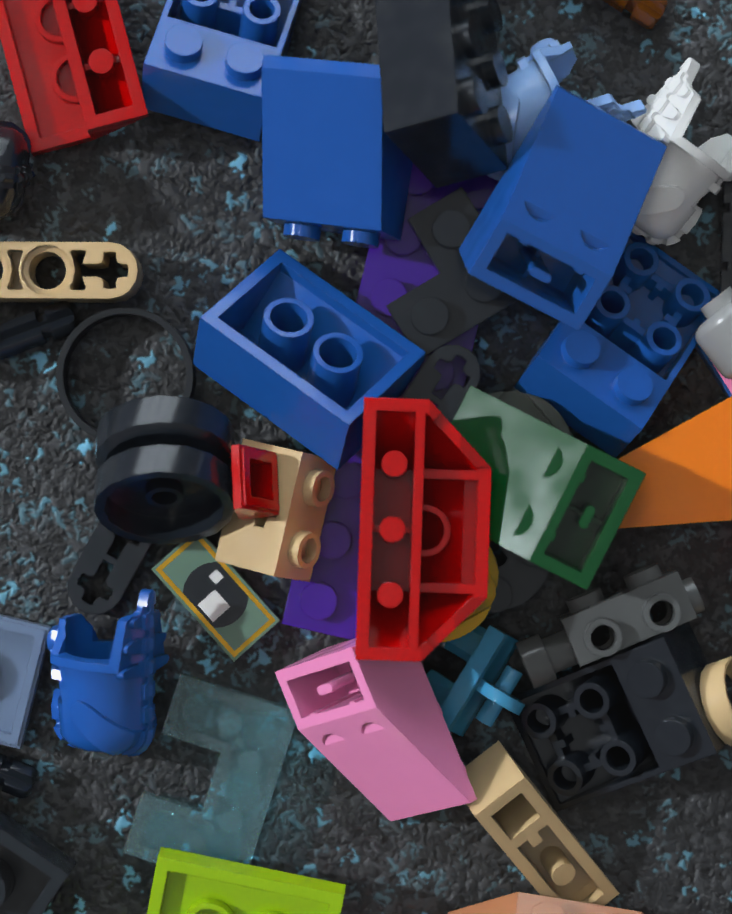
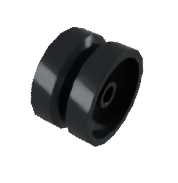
(164, 470)

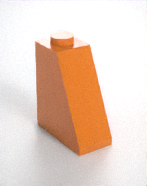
(685, 472)

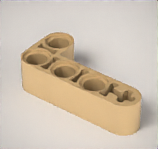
(22, 258)

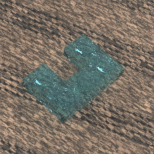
(252, 747)

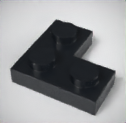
(453, 298)

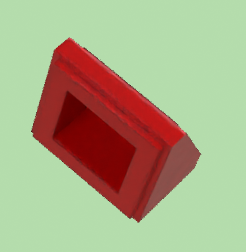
(254, 482)

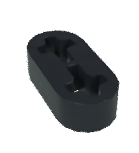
(429, 377)
(92, 560)

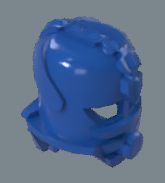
(107, 683)

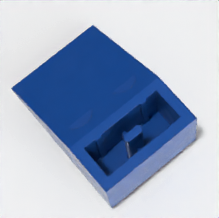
(210, 60)
(564, 209)
(626, 351)

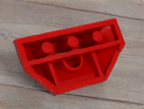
(418, 531)

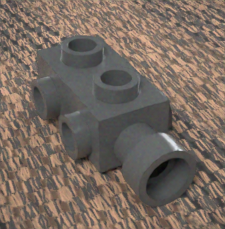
(624, 614)

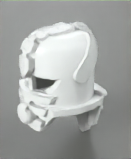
(685, 169)

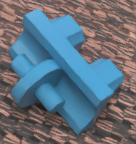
(486, 657)

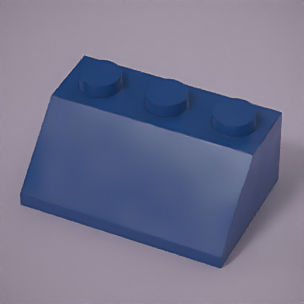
(304, 355)

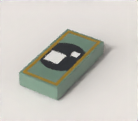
(216, 596)

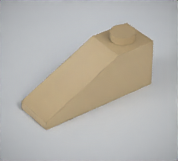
(532, 831)

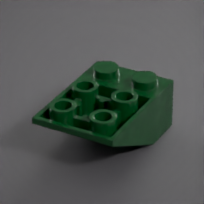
(548, 490)

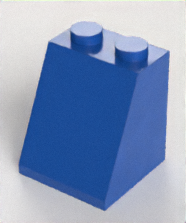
(329, 152)

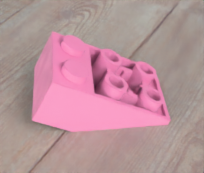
(378, 729)

